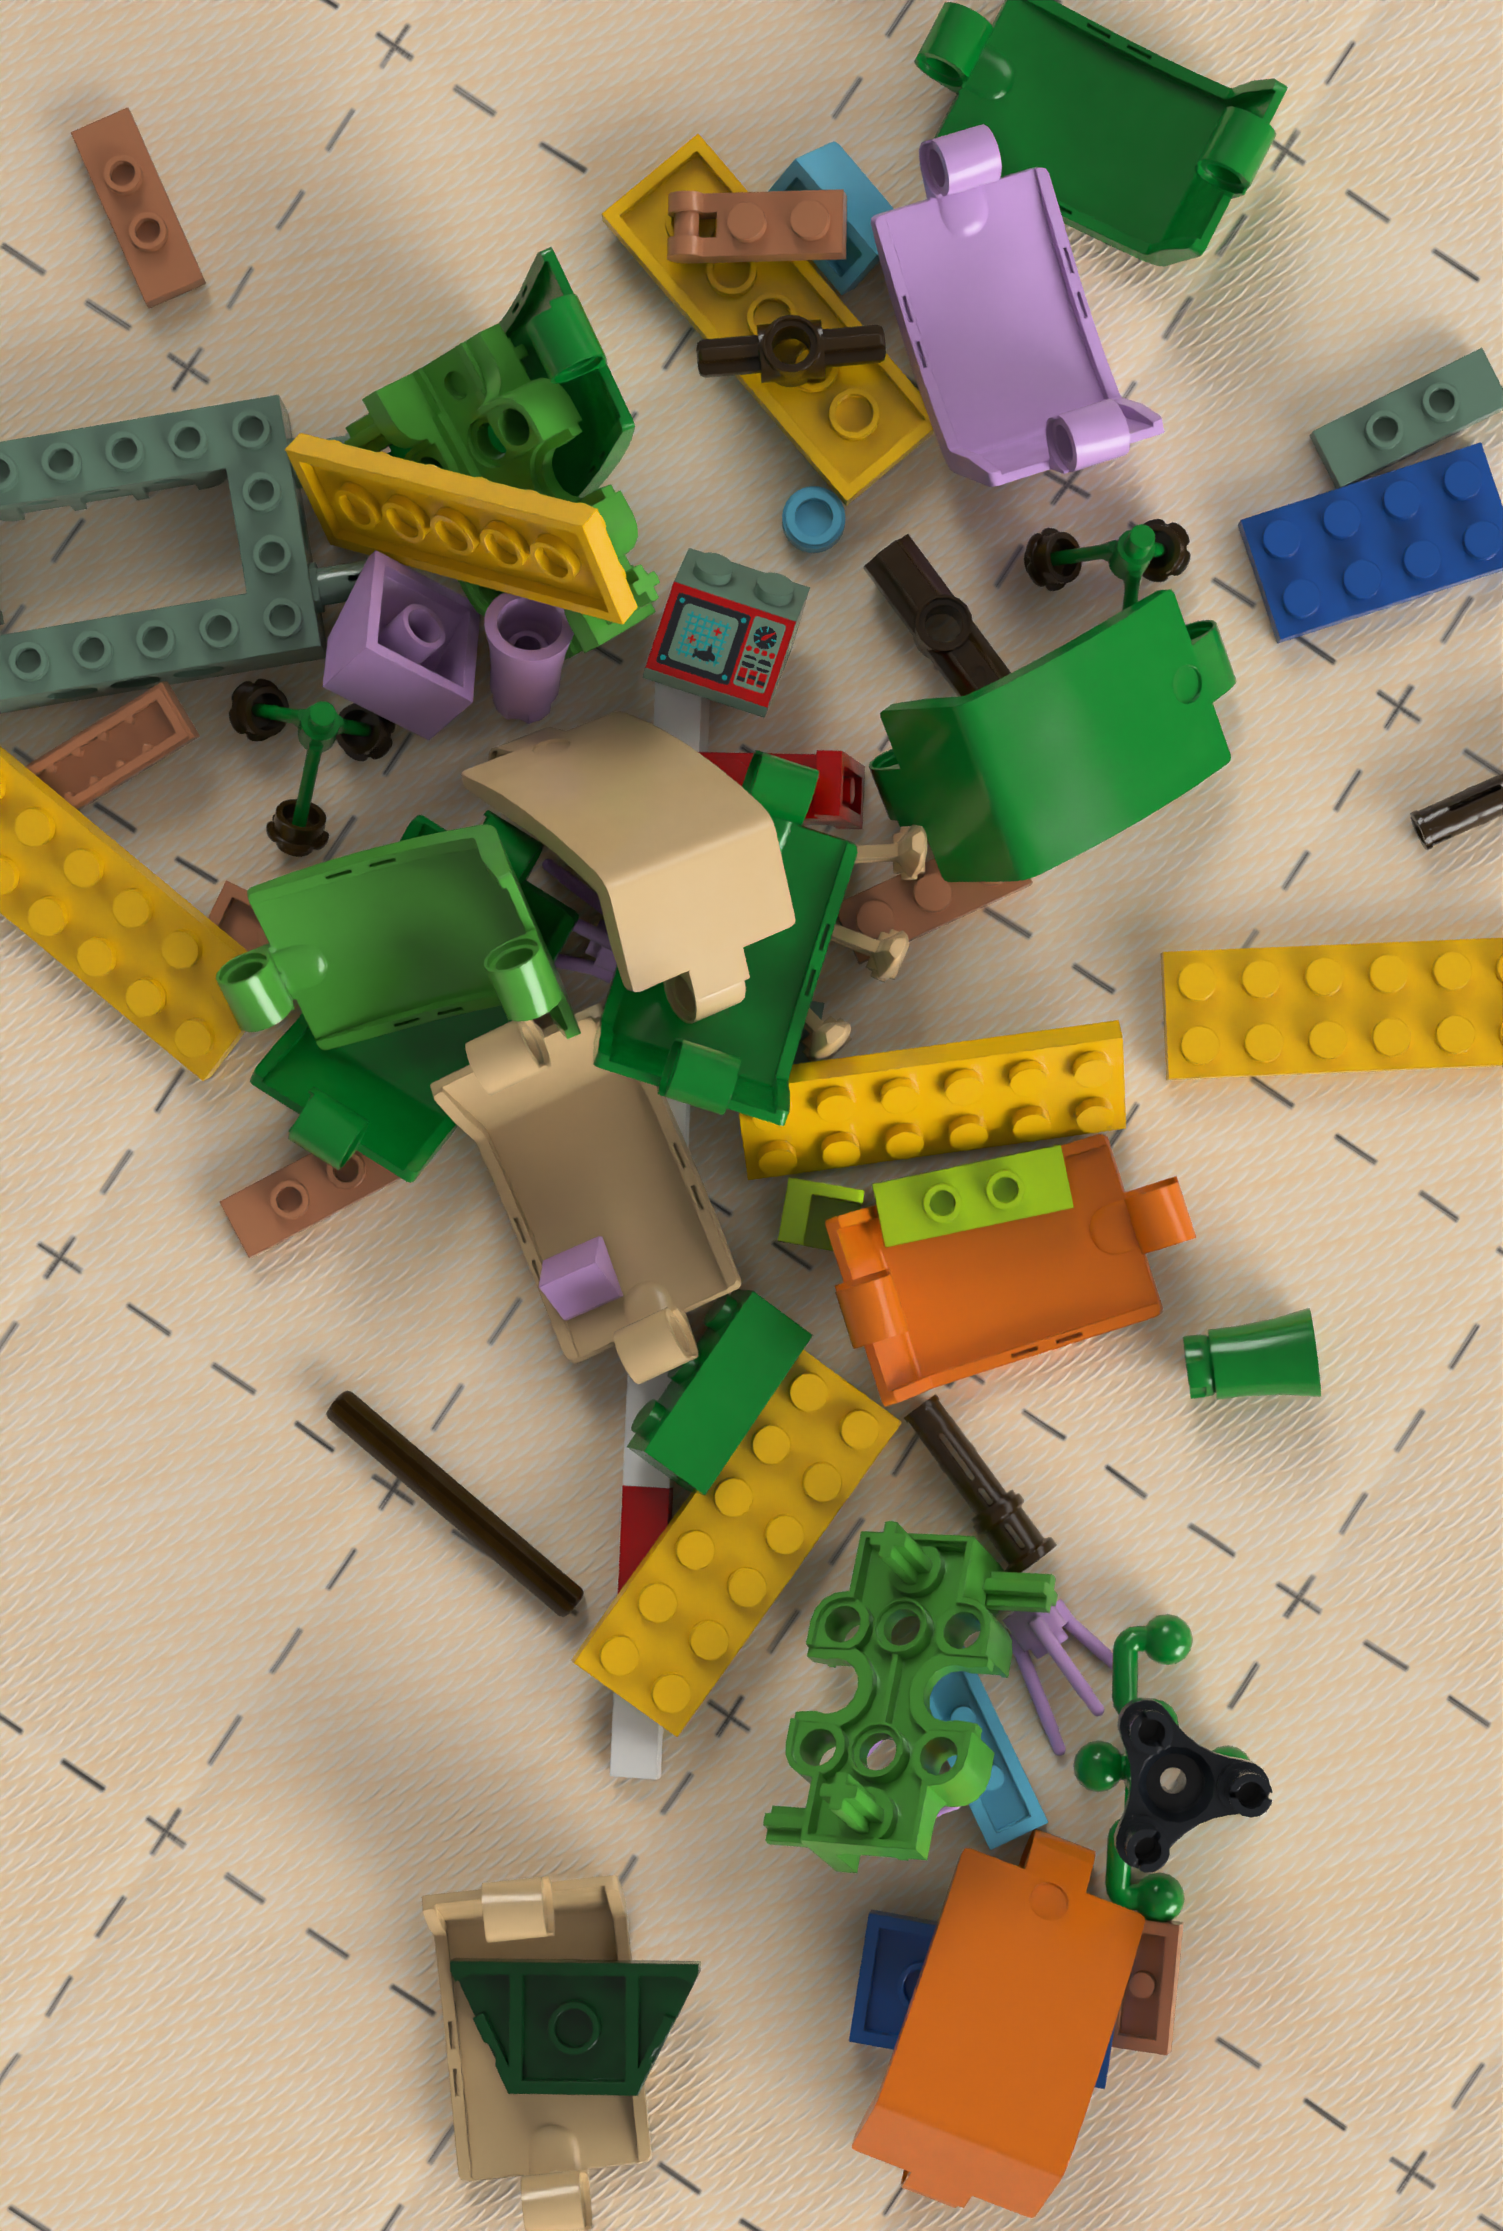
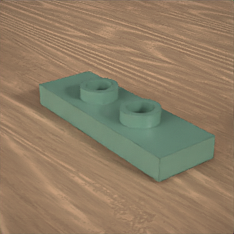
(1409, 419)

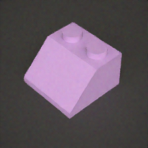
(404, 648)

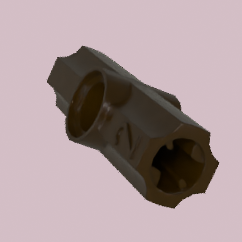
(919, 593)

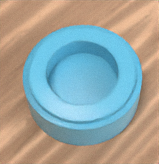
(813, 519)

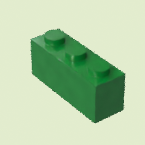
(719, 1392)

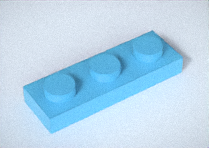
(1009, 1803)

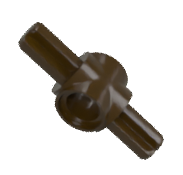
(826, 349)

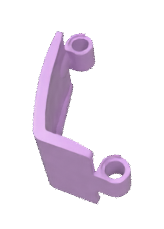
(1000, 320)

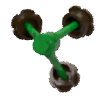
(1145, 550)
(264, 711)

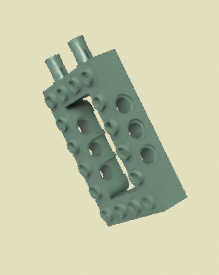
(263, 629)

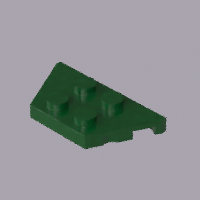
(575, 2020)

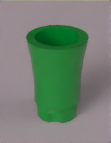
(1255, 1359)

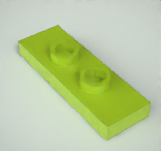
(972, 1195)

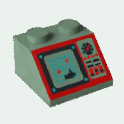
(726, 632)

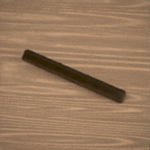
(455, 1503)

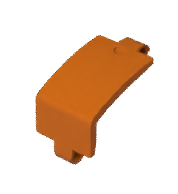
(1010, 1287)
(1004, 2030)

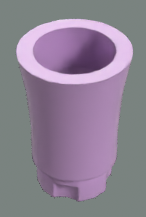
(525, 655)

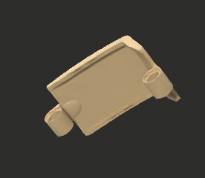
(663, 839)
(590, 1159)
(532, 2135)

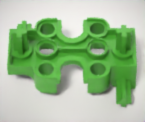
(446, 420)
(954, 1593)

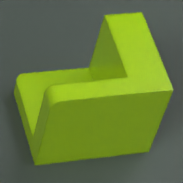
(807, 1208)

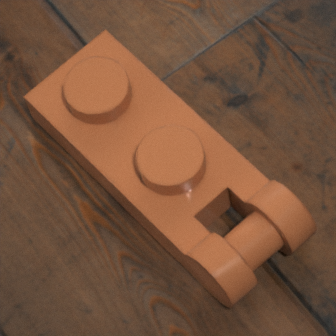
(759, 226)

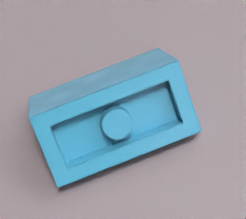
(831, 170)

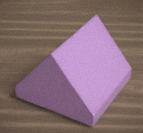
(580, 1279)

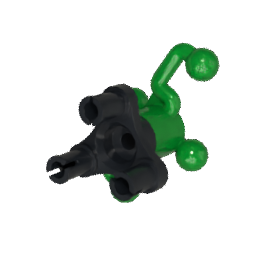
(1153, 1817)

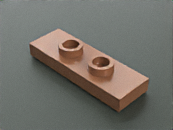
(138, 208)
(117, 747)
(300, 1198)

